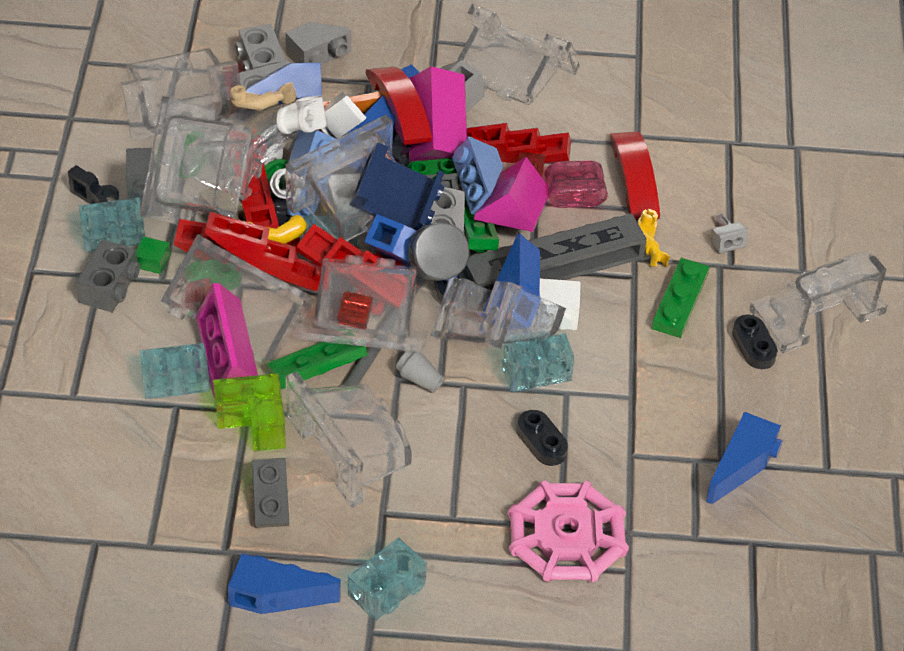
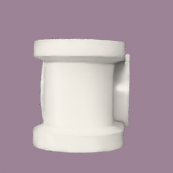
(304, 115)

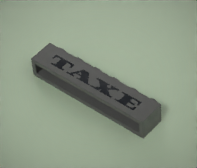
(570, 251)

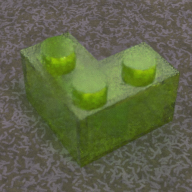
(252, 403)

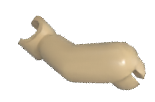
(242, 99)

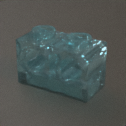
(113, 222)
(538, 362)
(174, 370)
(383, 575)

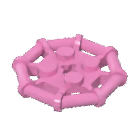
(567, 546)

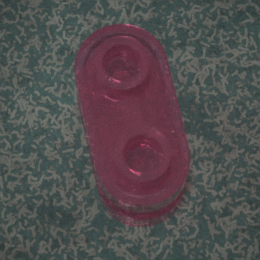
(576, 184)

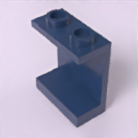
(396, 190)

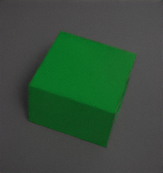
(153, 254)

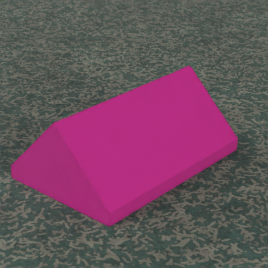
(445, 106)
(516, 198)
(225, 336)

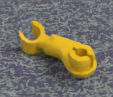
(648, 225)
(288, 231)

